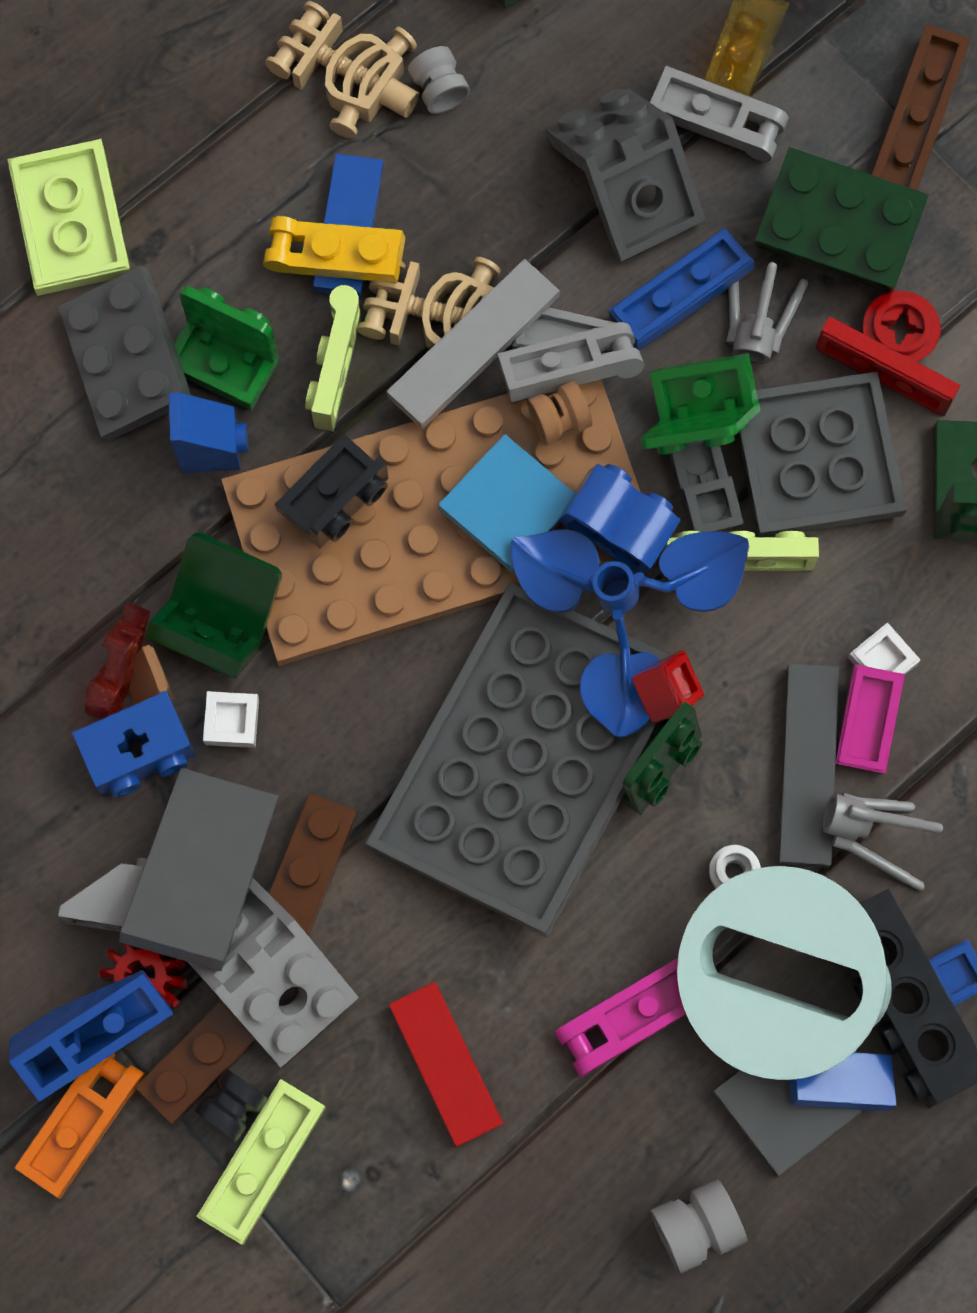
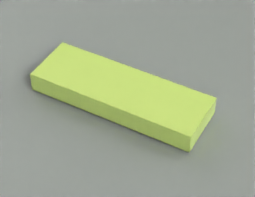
(261, 1162)

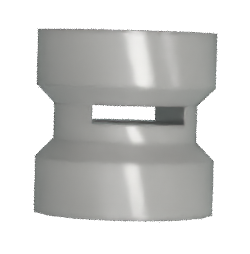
(437, 76)

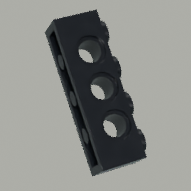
(933, 1013)

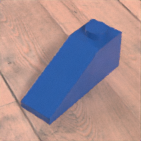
(85, 1033)

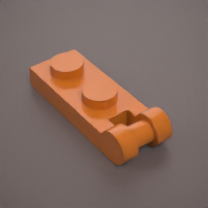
(77, 1126)

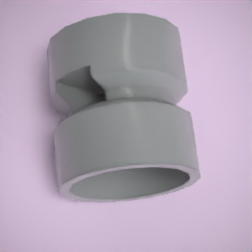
(701, 1225)

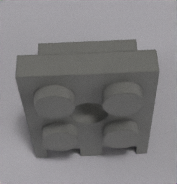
(622, 149)

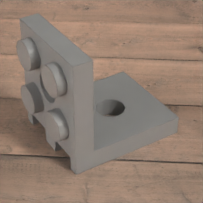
(266, 960)

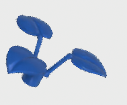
(560, 565)

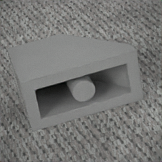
(105, 901)

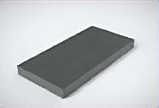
(199, 869)

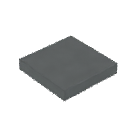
(773, 1125)

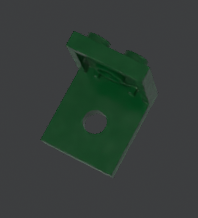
(953, 480)

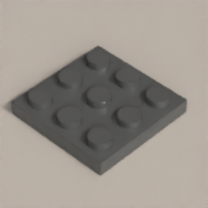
(821, 456)

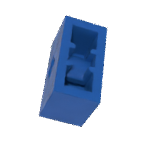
(108, 749)

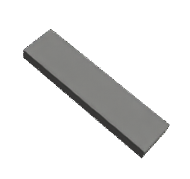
(473, 344)

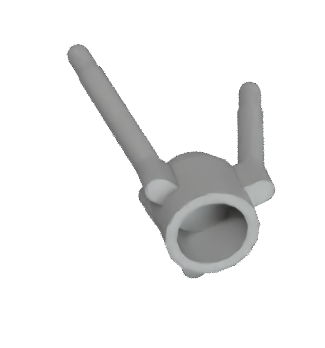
(756, 332)
(853, 817)

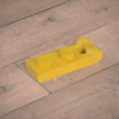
(335, 250)

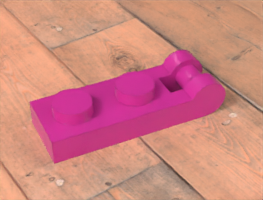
(624, 1019)

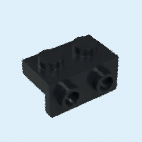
(333, 492)

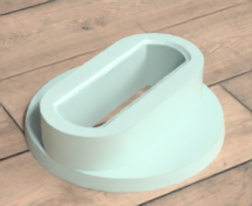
(761, 1028)

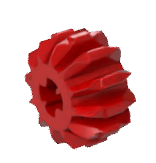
(153, 963)

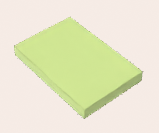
(68, 217)

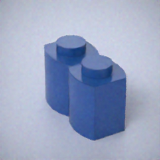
(620, 518)

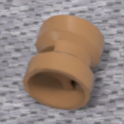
(559, 412)

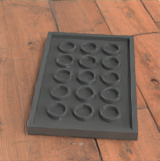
(515, 768)

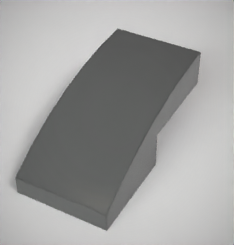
(706, 488)

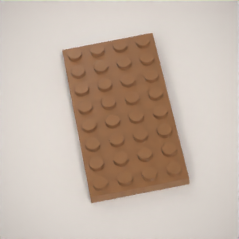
(402, 554)

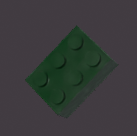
(841, 220)

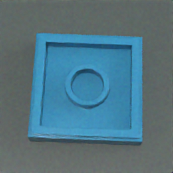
(506, 498)

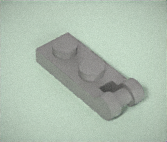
(719, 113)
(569, 358)

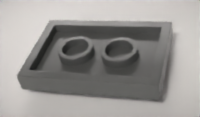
(124, 352)

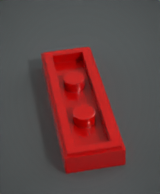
(893, 368)
(446, 1064)

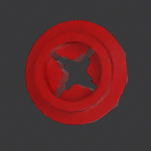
(920, 319)

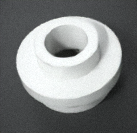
(728, 855)

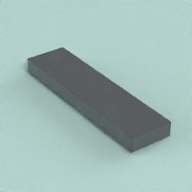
(808, 764)

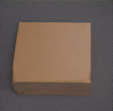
(148, 676)

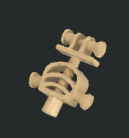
(375, 69)
(429, 309)

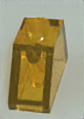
(746, 43)

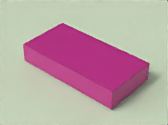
(869, 718)

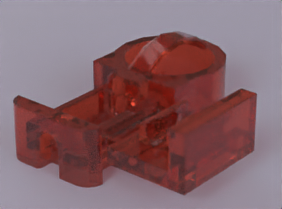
(111, 686)

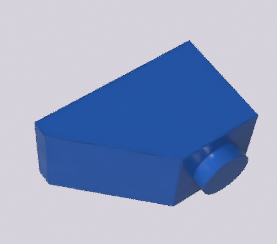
(205, 434)

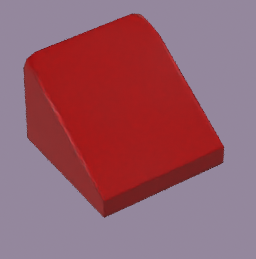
(668, 686)

